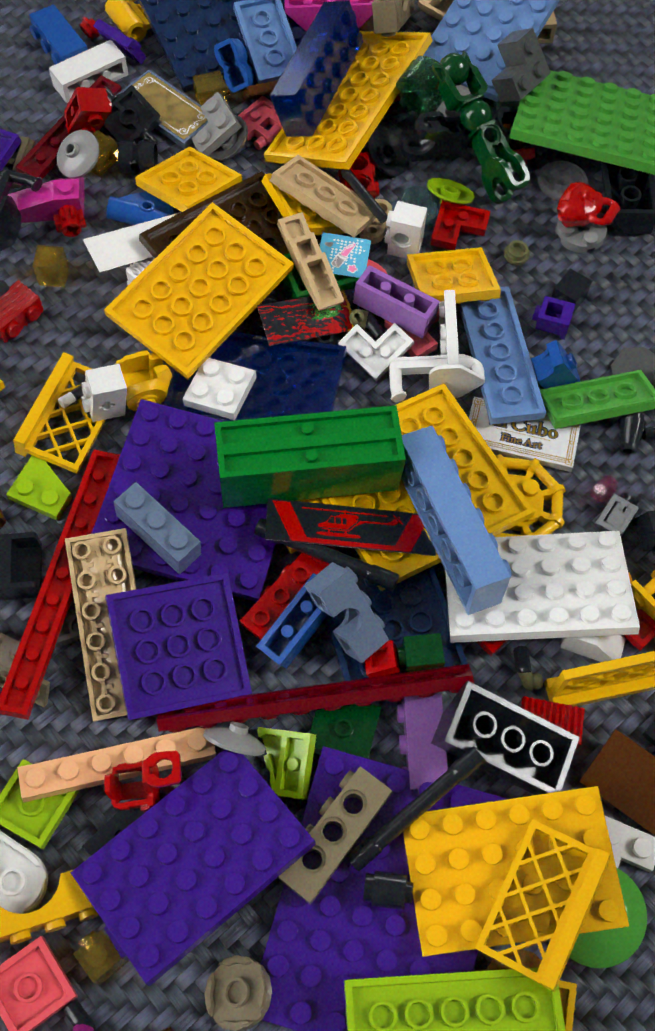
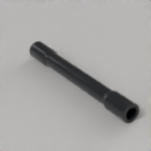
(372, 573)
(374, 844)

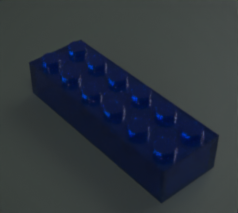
(317, 69)

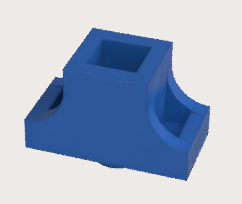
(555, 366)

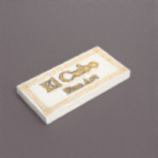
(528, 438)

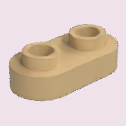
(375, 231)

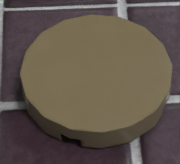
(238, 993)

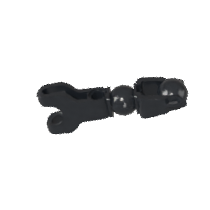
(449, 135)

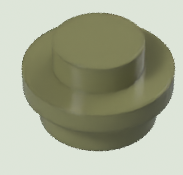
(516, 253)

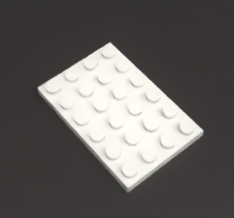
(555, 591)

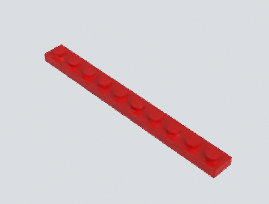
(55, 593)

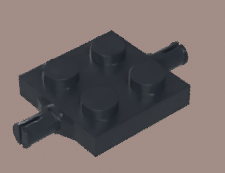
(131, 117)

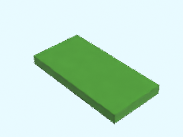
(598, 399)

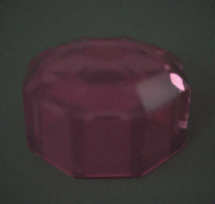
(604, 488)

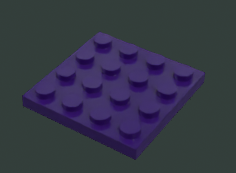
(177, 645)

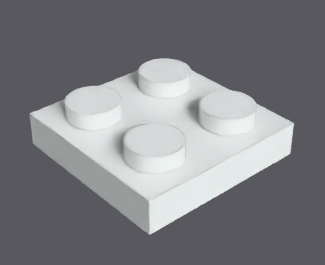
(219, 388)

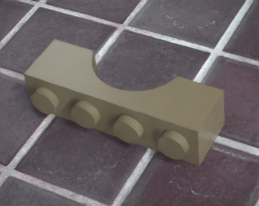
(391, 15)

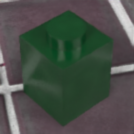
(421, 652)

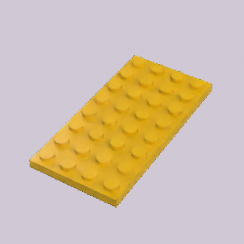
(357, 104)

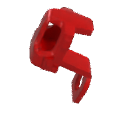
(147, 788)

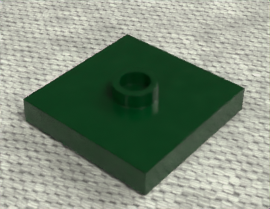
(346, 729)

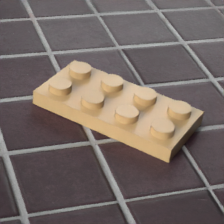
(323, 195)

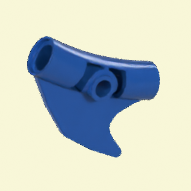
(137, 208)

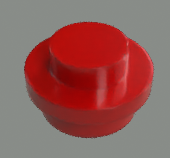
(88, 28)

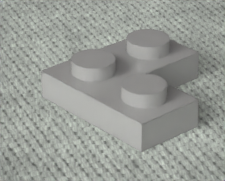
(220, 127)

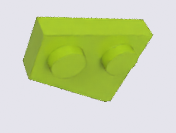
(40, 489)
(288, 761)

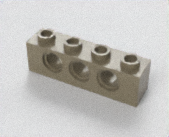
(373, 796)

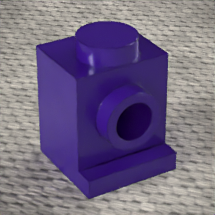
(554, 316)

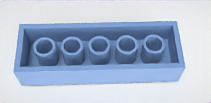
(453, 522)

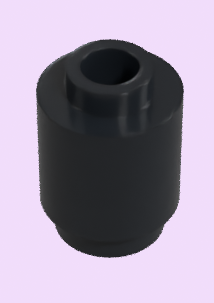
(388, 890)

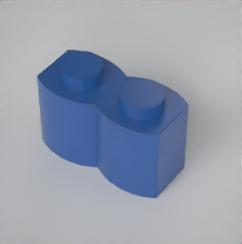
(233, 59)

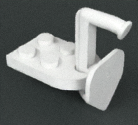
(445, 368)

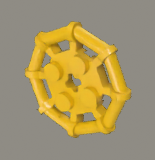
(535, 496)

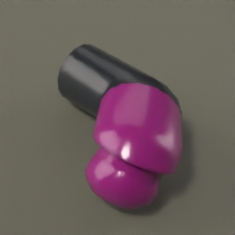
(79, 1017)

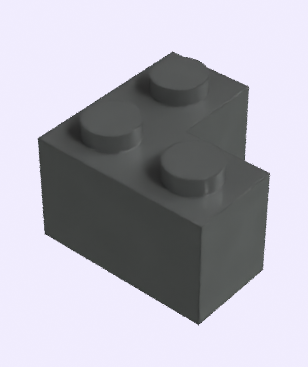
(523, 63)

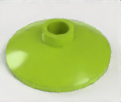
(450, 191)

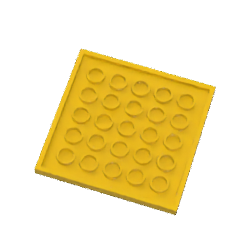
(477, 465)

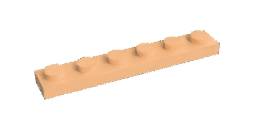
(90, 768)

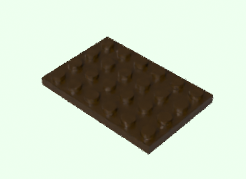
(245, 202)

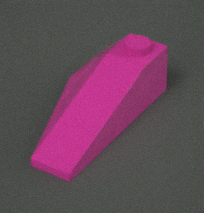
(51, 196)

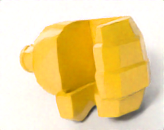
(144, 378)

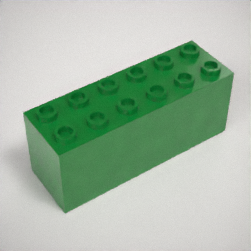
(310, 455)

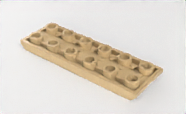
(100, 567)

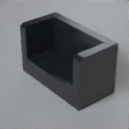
(20, 565)

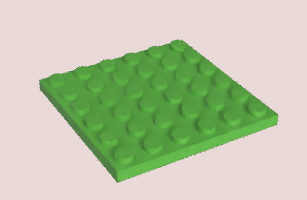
(589, 120)

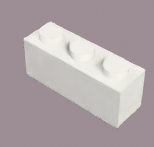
(87, 67)

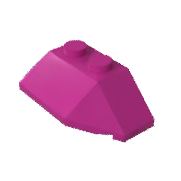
(305, 11)

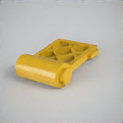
(128, 18)

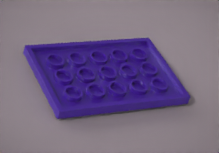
(191, 862)

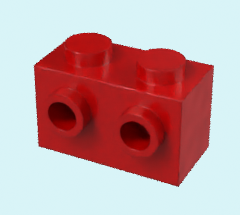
(87, 109)

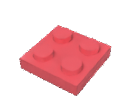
(33, 987)

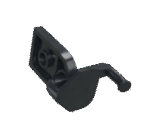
(9, 214)

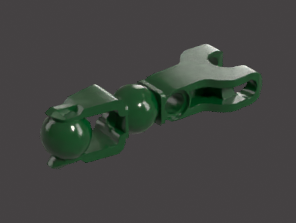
(495, 156)

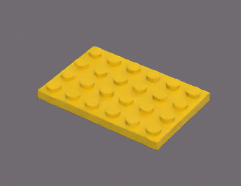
(199, 290)
(466, 852)

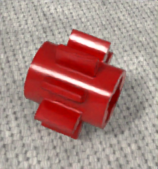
(69, 221)

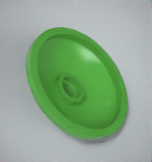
(615, 946)

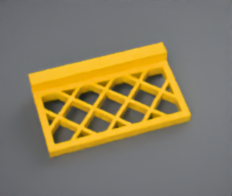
(44, 409)
(603, 680)
(572, 917)

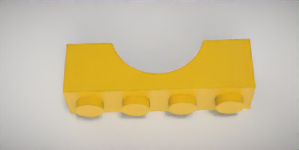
(66, 904)

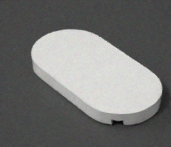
(21, 877)

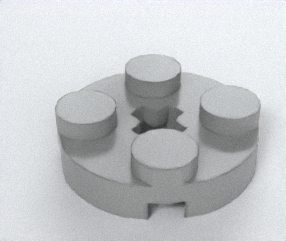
(580, 242)

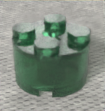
(419, 86)

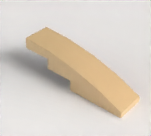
(310, 261)

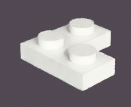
(376, 356)
(631, 845)

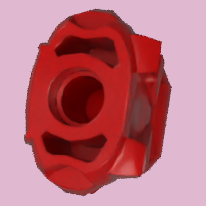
(582, 204)

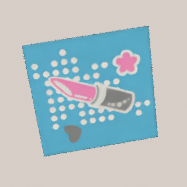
(346, 254)

